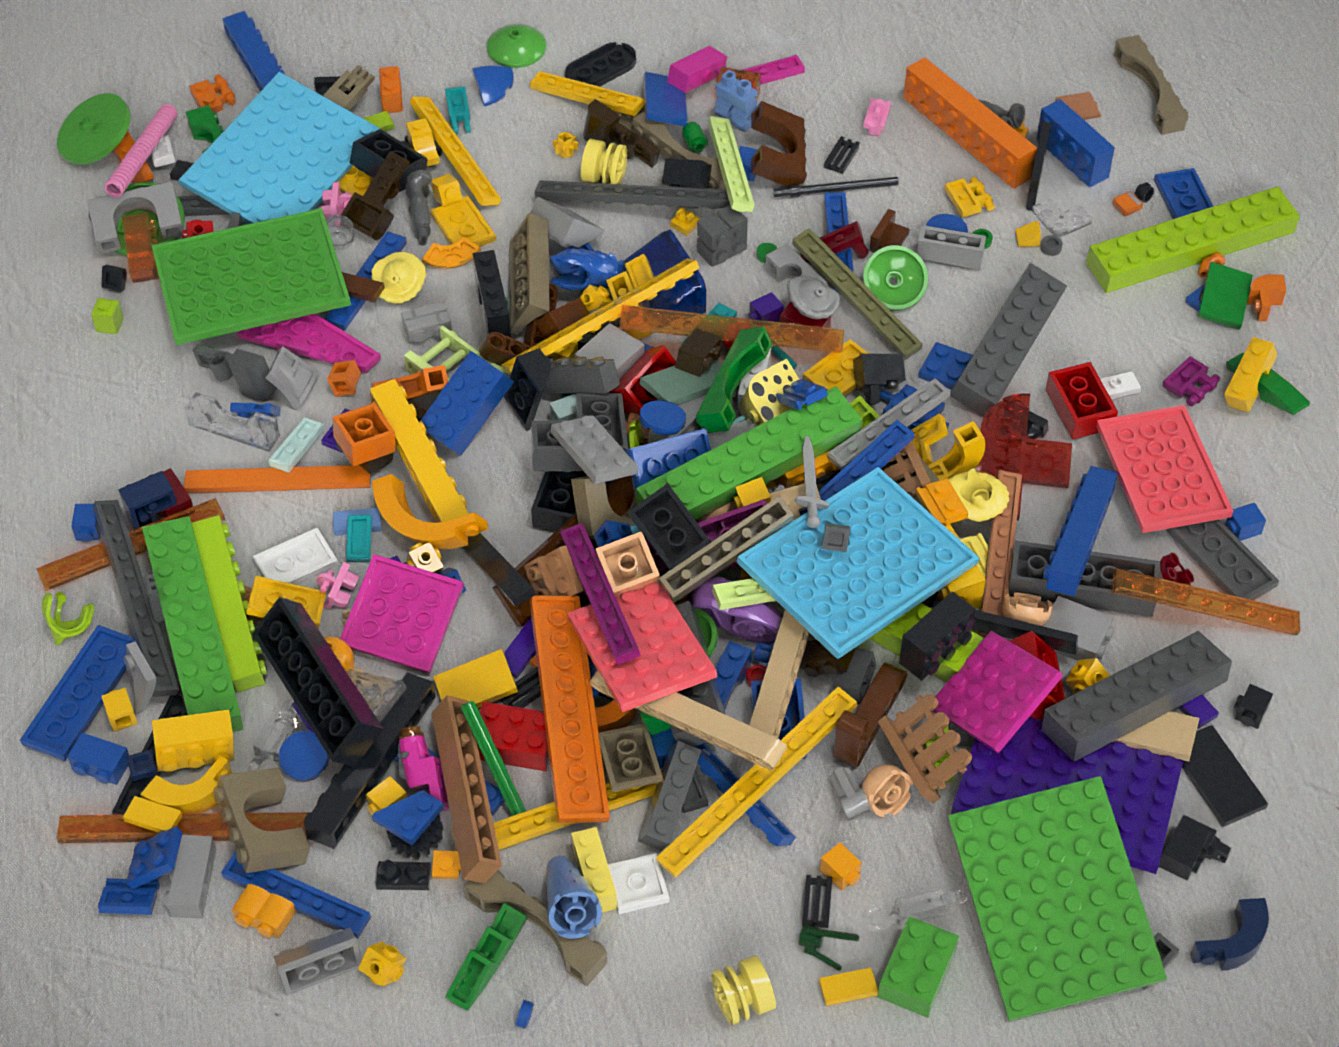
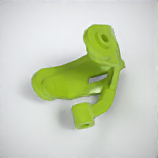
(60, 629)

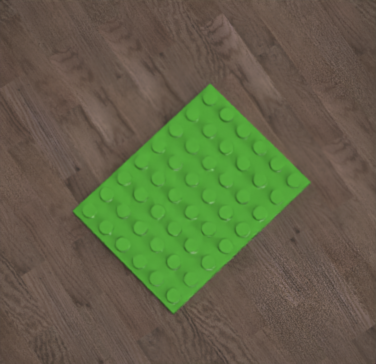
(250, 276)
(1056, 899)

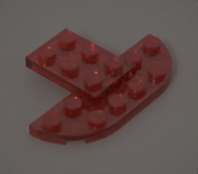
(1011, 451)

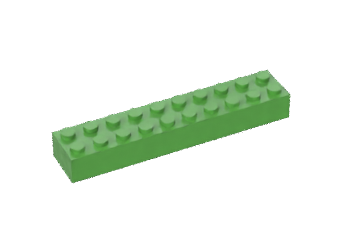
(760, 452)
(191, 619)

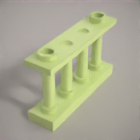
(415, 363)

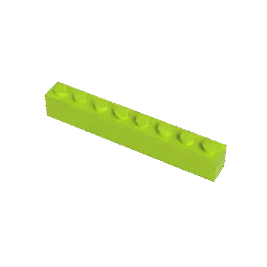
(228, 603)

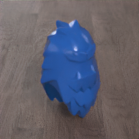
(592, 269)

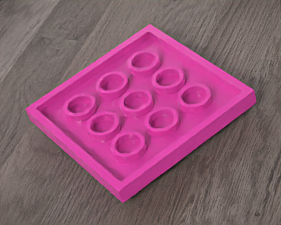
(402, 613)
(996, 691)

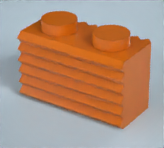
(390, 89)

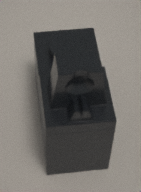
(686, 173)
(875, 371)
(1190, 846)

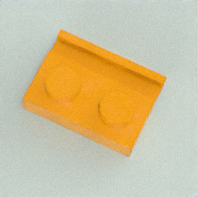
(942, 502)

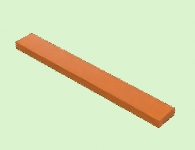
(275, 480)

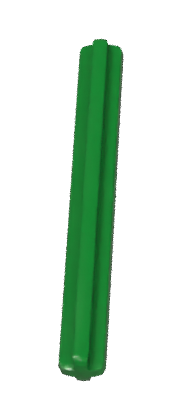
(493, 758)

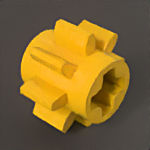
(565, 144)

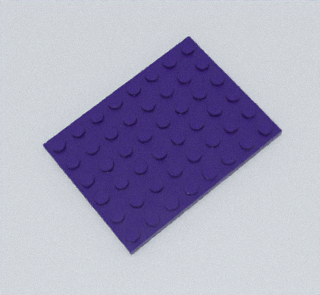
(1136, 781)

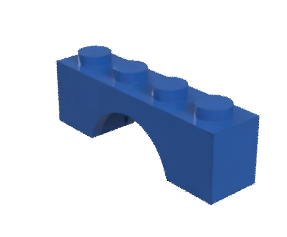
(732, 669)

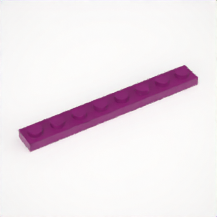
(600, 594)

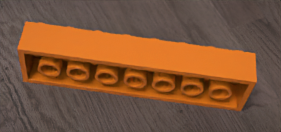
(969, 123)

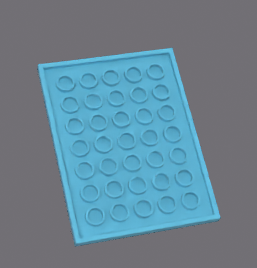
(278, 153)
(890, 565)

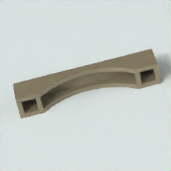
(1135, 57)
(658, 134)
(580, 955)

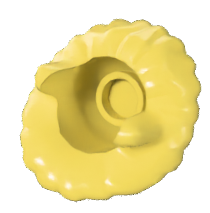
(401, 275)
(980, 494)

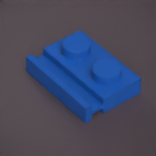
(801, 393)
(121, 899)

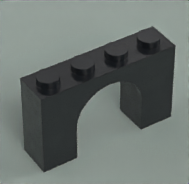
(491, 293)

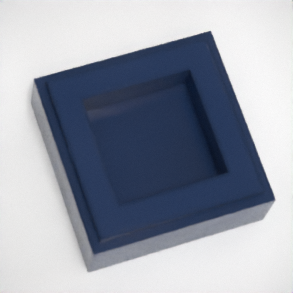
(142, 765)

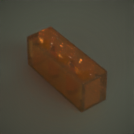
(139, 242)

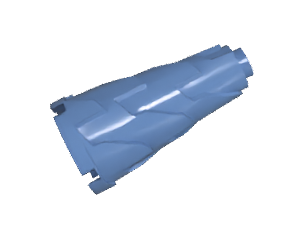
(571, 902)

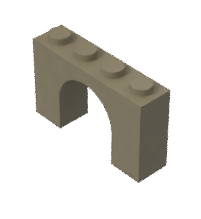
(593, 505)
(256, 847)

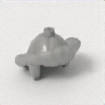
(812, 297)

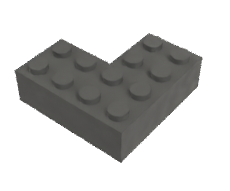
(551, 455)

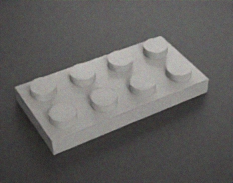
(594, 449)

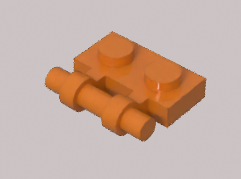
(205, 93)

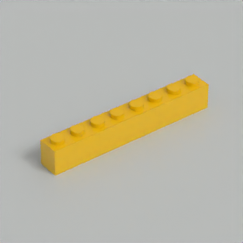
(419, 453)

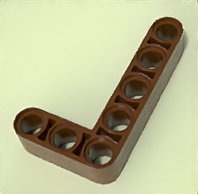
(501, 348)
(858, 730)

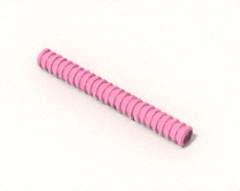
(140, 151)

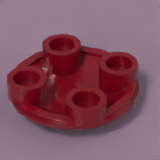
(1173, 570)

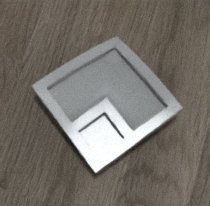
(292, 376)
(140, 676)

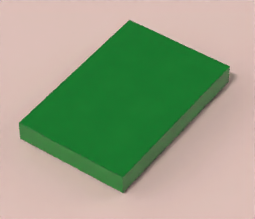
(1225, 295)

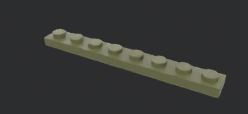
(857, 293)

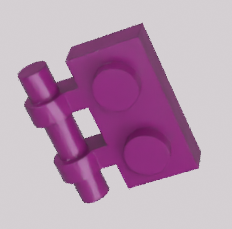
(1186, 376)

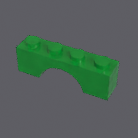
(204, 124)

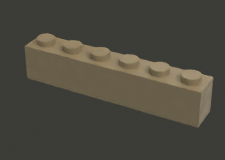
(725, 549)

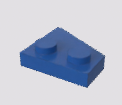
(409, 816)

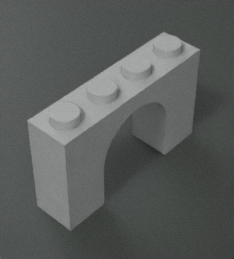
(108, 210)

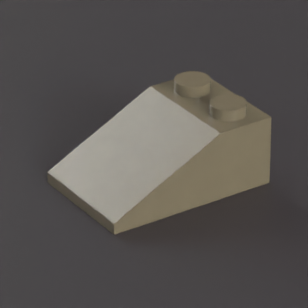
(629, 757)

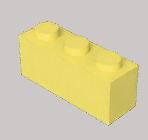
(594, 867)

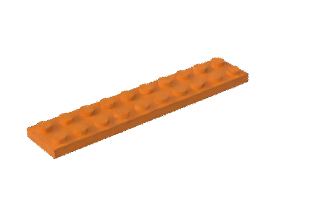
(568, 713)

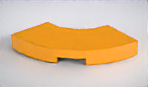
(450, 255)

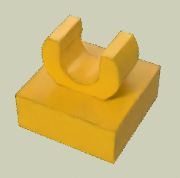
(684, 221)

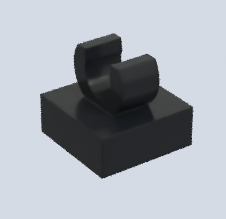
(113, 277)

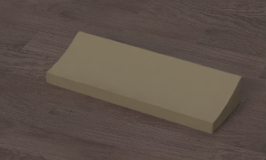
(528, 272)

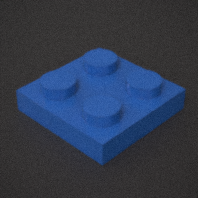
(944, 365)
(154, 857)

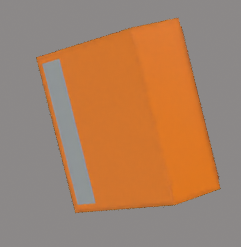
(1127, 203)

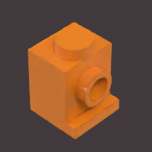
(344, 378)

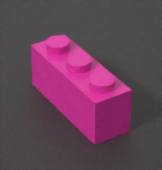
(696, 69)

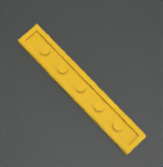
(586, 93)

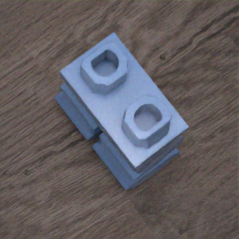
(735, 100)

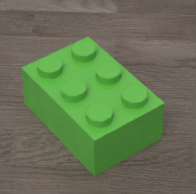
(918, 966)

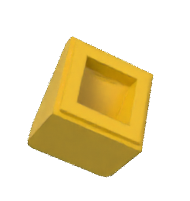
(1028, 235)

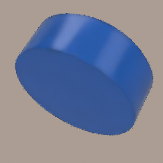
(525, 1014)

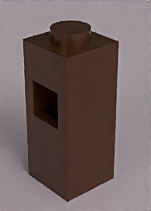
(562, 317)

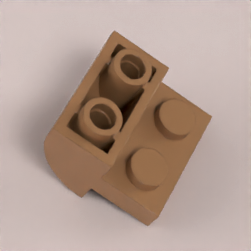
(554, 574)

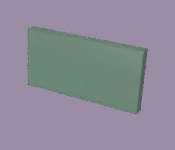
(679, 386)

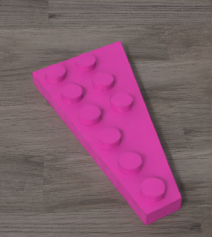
(315, 339)

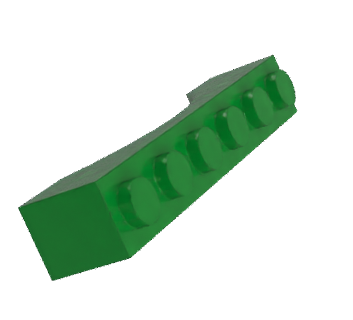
(747, 351)

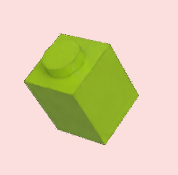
(107, 316)

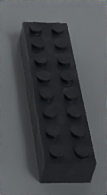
(317, 682)

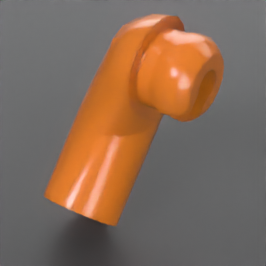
(1215, 257)

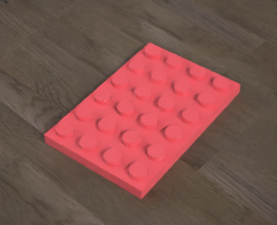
(1164, 469)
(668, 649)

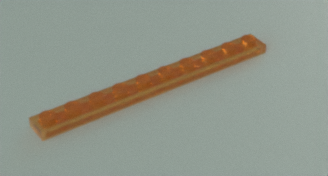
(728, 328)
(114, 829)

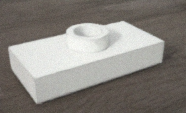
(163, 153)
(1121, 385)

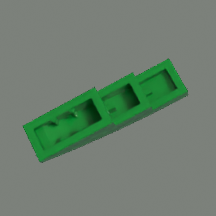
(1275, 389)
(486, 957)

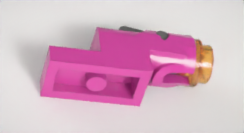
(419, 769)

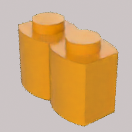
(263, 911)

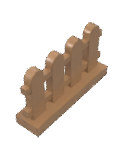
(907, 467)
(906, 746)

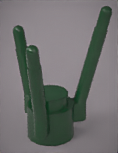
(813, 937)

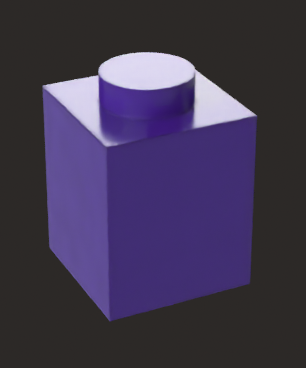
(766, 308)

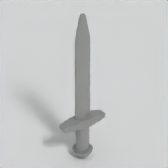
(810, 500)

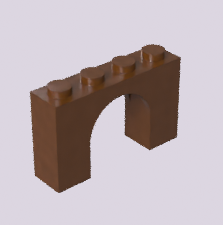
(790, 133)

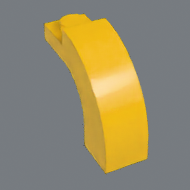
(964, 455)
(188, 798)

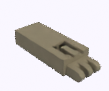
(345, 82)

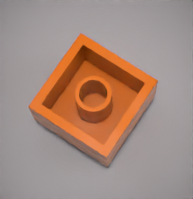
(364, 434)

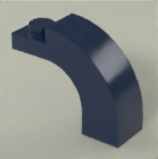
(1252, 924)

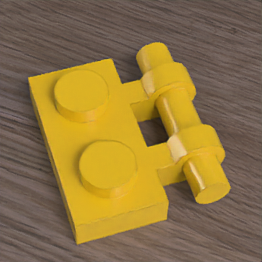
(964, 199)

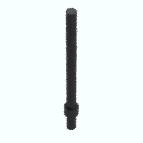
(796, 190)

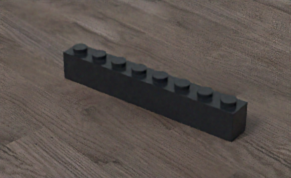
(349, 787)

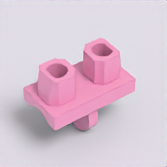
(876, 116)
(336, 200)
(328, 582)

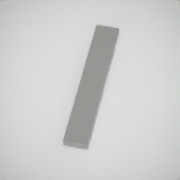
(906, 412)

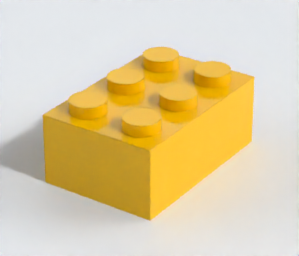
(192, 740)

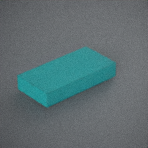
(359, 538)

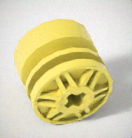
(601, 163)
(746, 989)

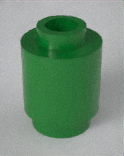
(694, 137)

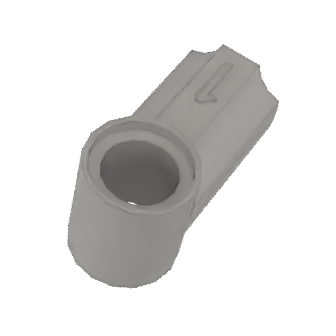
(851, 796)

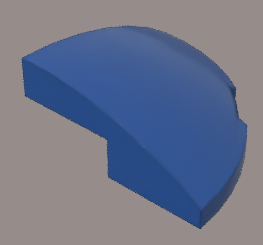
(493, 82)

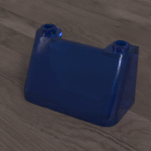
(687, 294)

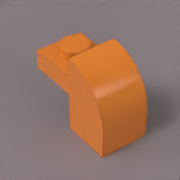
(1266, 291)

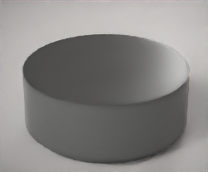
(1051, 245)

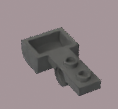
(246, 367)

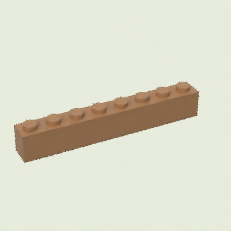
(466, 792)

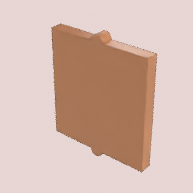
(1082, 104)

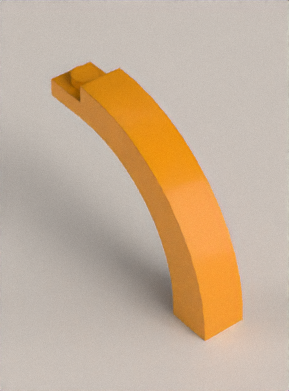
(393, 505)

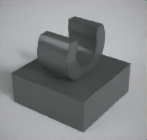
(835, 537)

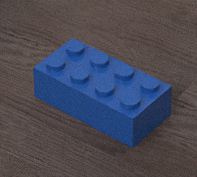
(1077, 143)
(466, 403)

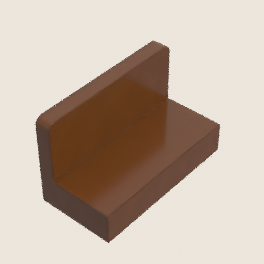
(888, 233)

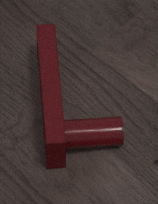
(845, 238)

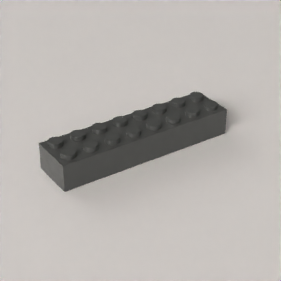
(1008, 340)
(1135, 695)

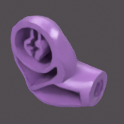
(749, 623)

